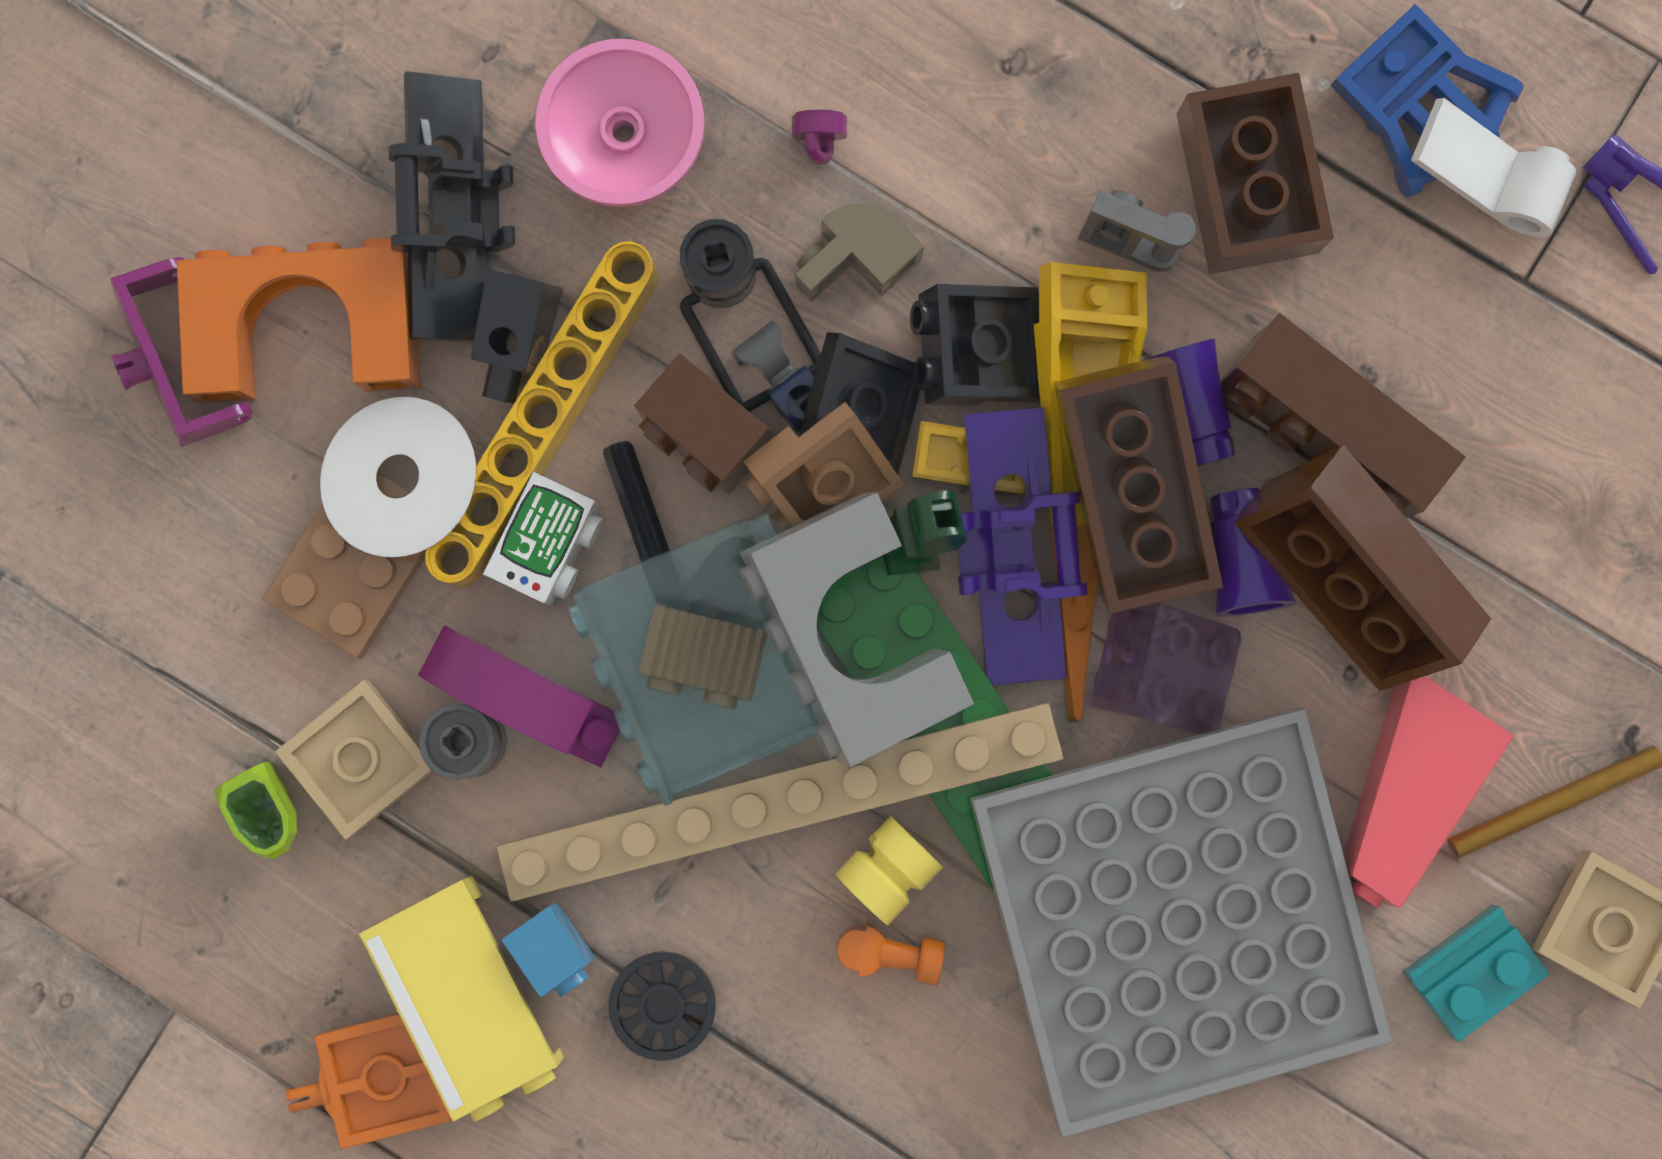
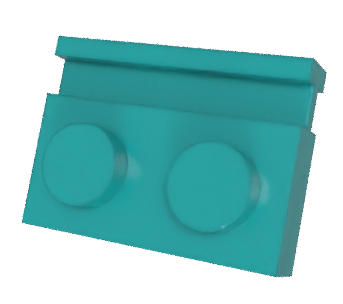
(1476, 973)

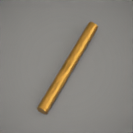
(1555, 802)

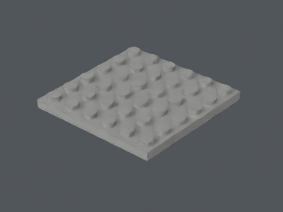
(1181, 921)

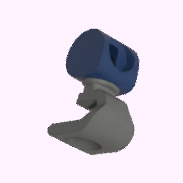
(789, 385)

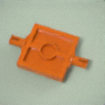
(371, 1083)

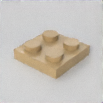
(355, 759)
(1606, 929)

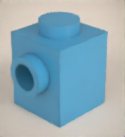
(550, 951)

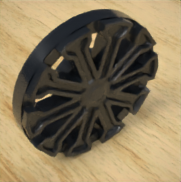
(662, 1006)

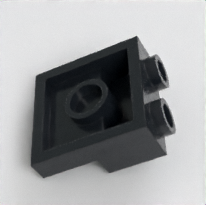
(976, 344)

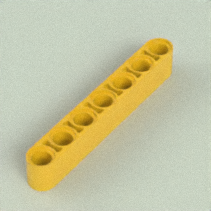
(547, 387)

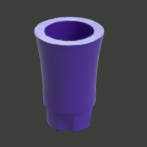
(1203, 400)
(1246, 576)

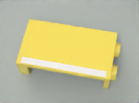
(460, 1002)

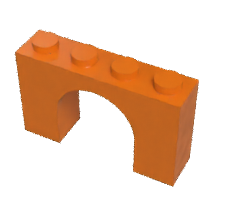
(227, 294)

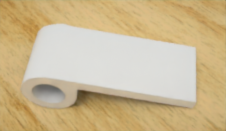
(1511, 186)

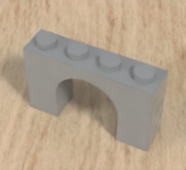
(791, 579)

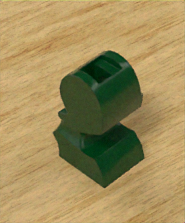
(925, 529)

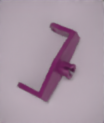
(144, 364)

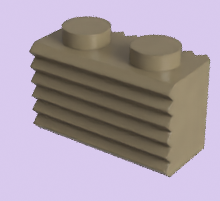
(701, 656)

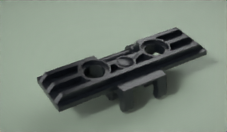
(460, 205)

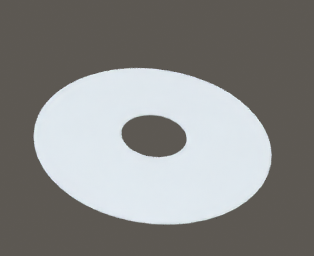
(435, 505)

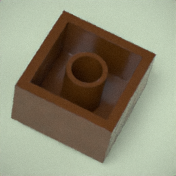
(702, 423)

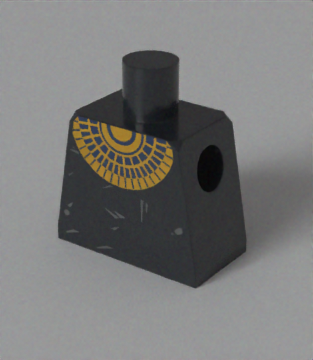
(518, 307)

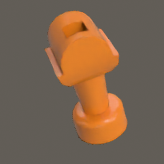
(867, 950)

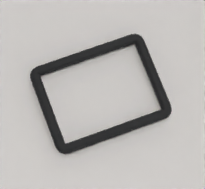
(711, 355)

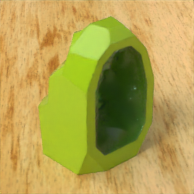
(259, 810)

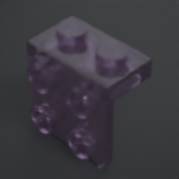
(1167, 667)

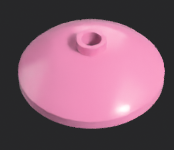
(613, 88)

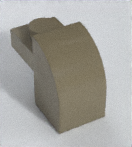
(862, 238)

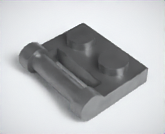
(1137, 234)

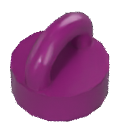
(819, 126)

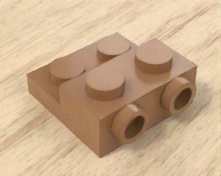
(819, 468)

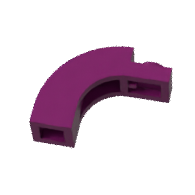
(520, 697)

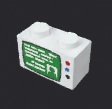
(545, 540)

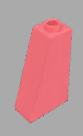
(1417, 788)

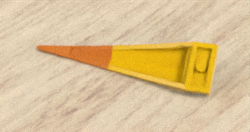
(1085, 325)

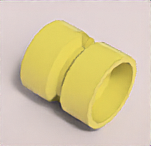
(888, 870)

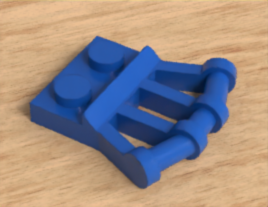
(1401, 70)

